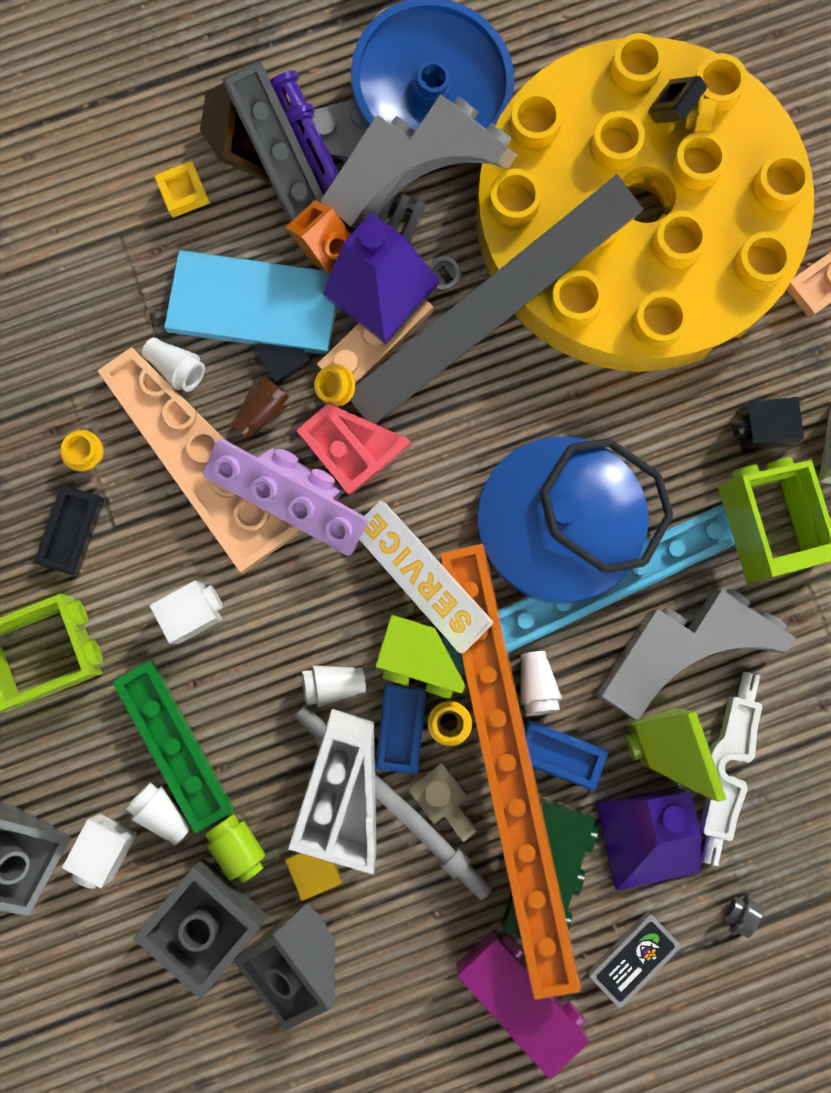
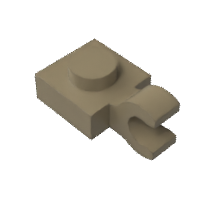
(440, 797)

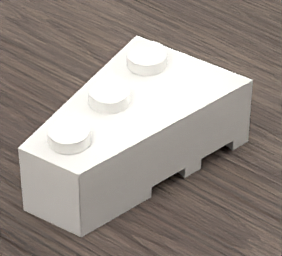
(340, 799)

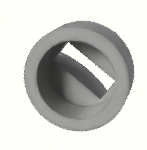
(452, 268)

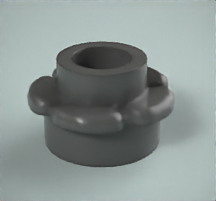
(743, 915)

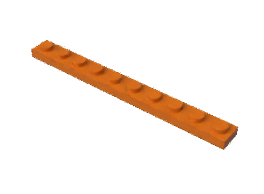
(514, 789)

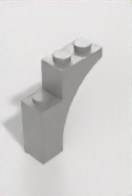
(397, 154)
(666, 647)

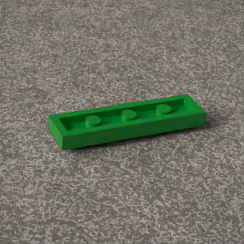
(173, 746)

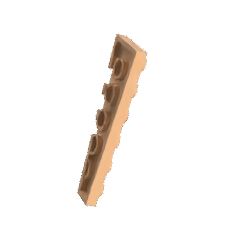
(184, 446)

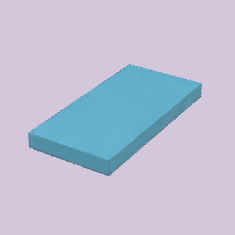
(250, 302)

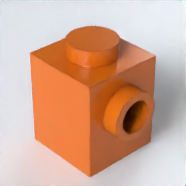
(319, 234)

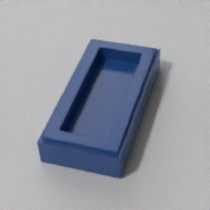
(401, 728)
(564, 755)

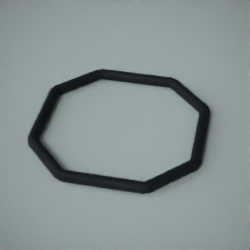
(544, 495)

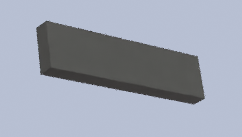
(272, 138)

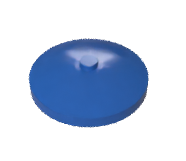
(428, 51)
(593, 504)

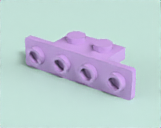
(288, 491)

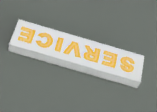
(424, 578)

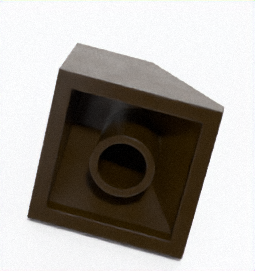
(227, 135)

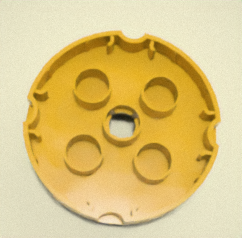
(730, 200)

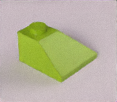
(677, 749)

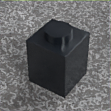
(768, 424)

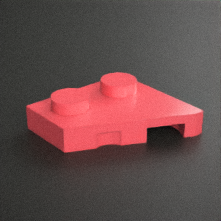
(351, 446)

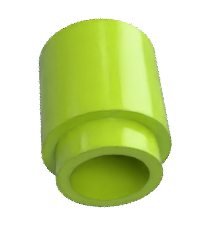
(235, 849)

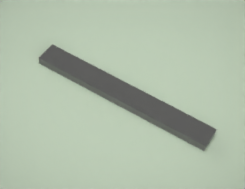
(496, 299)

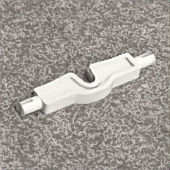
(735, 743)

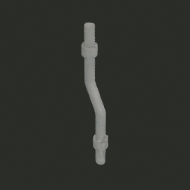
(454, 860)

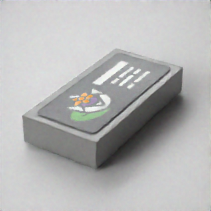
(634, 959)

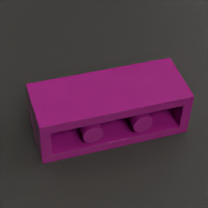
(501, 982)

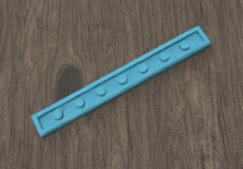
(677, 550)

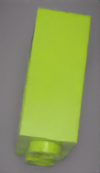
(806, 512)
(86, 650)

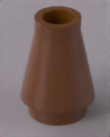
(260, 406)

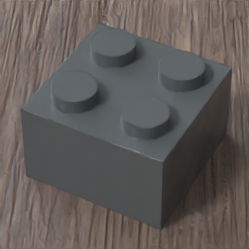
(200, 928)

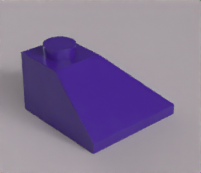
(379, 279)
(651, 836)

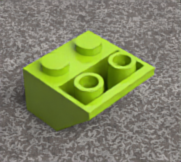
(419, 654)

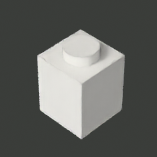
(187, 611)
(98, 852)

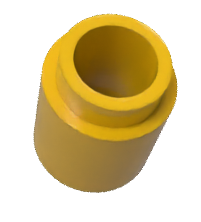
(459, 732)

